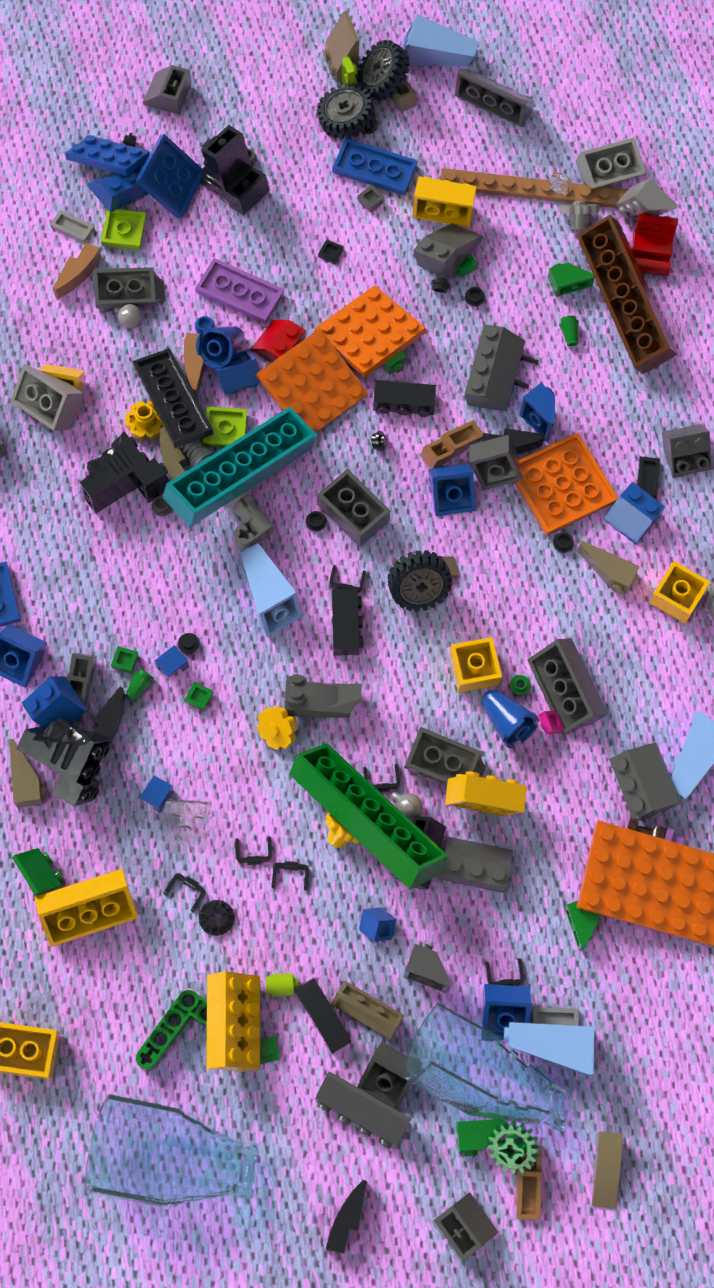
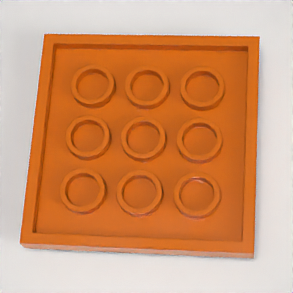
(371, 330)
(312, 381)
(563, 484)

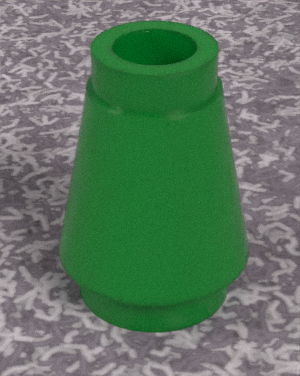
(570, 330)
(139, 684)

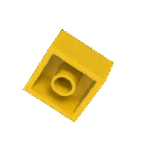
(679, 592)
(475, 665)

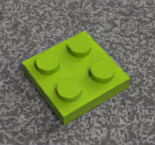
(123, 229)
(227, 426)

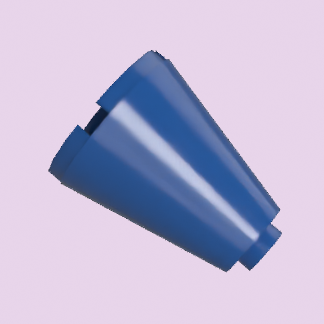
(219, 345)
(509, 718)

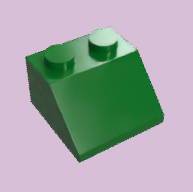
(37, 871)

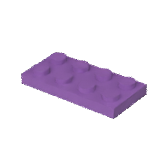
(239, 290)

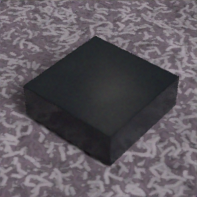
(330, 251)

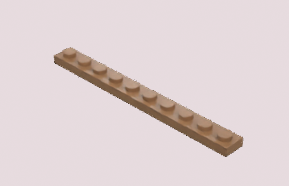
(533, 188)

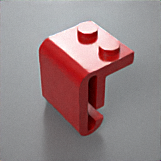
(654, 243)

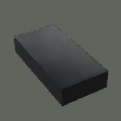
(648, 475)

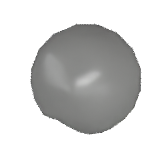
(129, 316)
(408, 804)

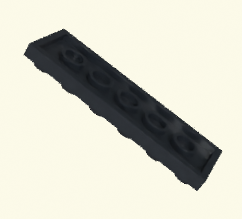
(172, 398)

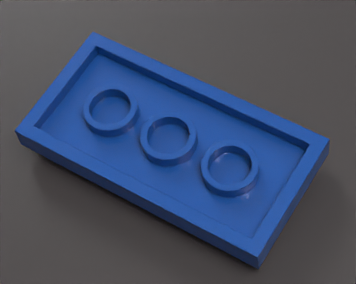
(107, 155)
(374, 166)

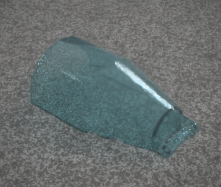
(478, 1074)
(162, 1156)

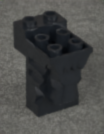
(230, 171)
(121, 472)
(72, 754)

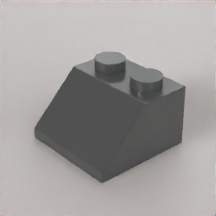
(495, 462)
(426, 968)
(386, 1076)

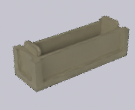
(367, 1009)

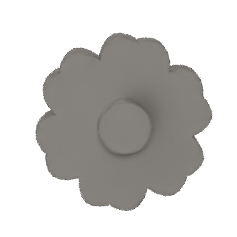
(579, 213)

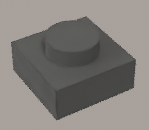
(370, 198)

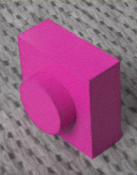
(551, 722)

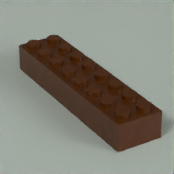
(626, 294)

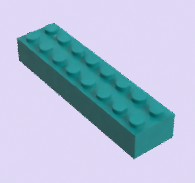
(239, 466)

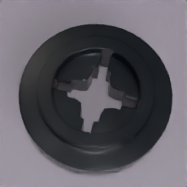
(225, 923)

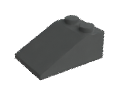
(446, 249)

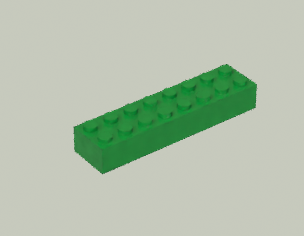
(368, 815)

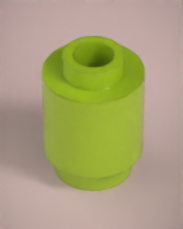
(281, 984)

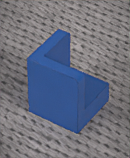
(171, 661)
(157, 792)
(377, 924)

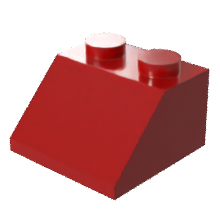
(278, 339)

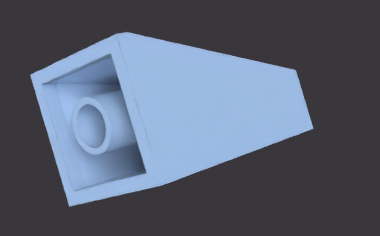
(437, 45)
(272, 593)
(695, 757)
(558, 1044)

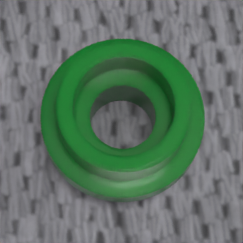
(517, 690)

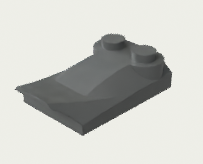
(127, 286)
(320, 699)
(442, 757)

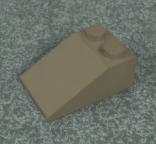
(340, 44)

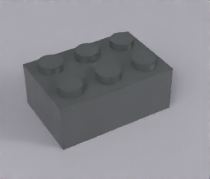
(353, 507)

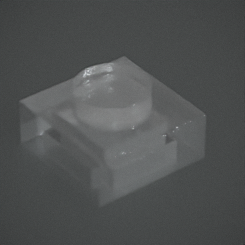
(560, 183)

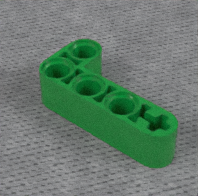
(171, 1032)

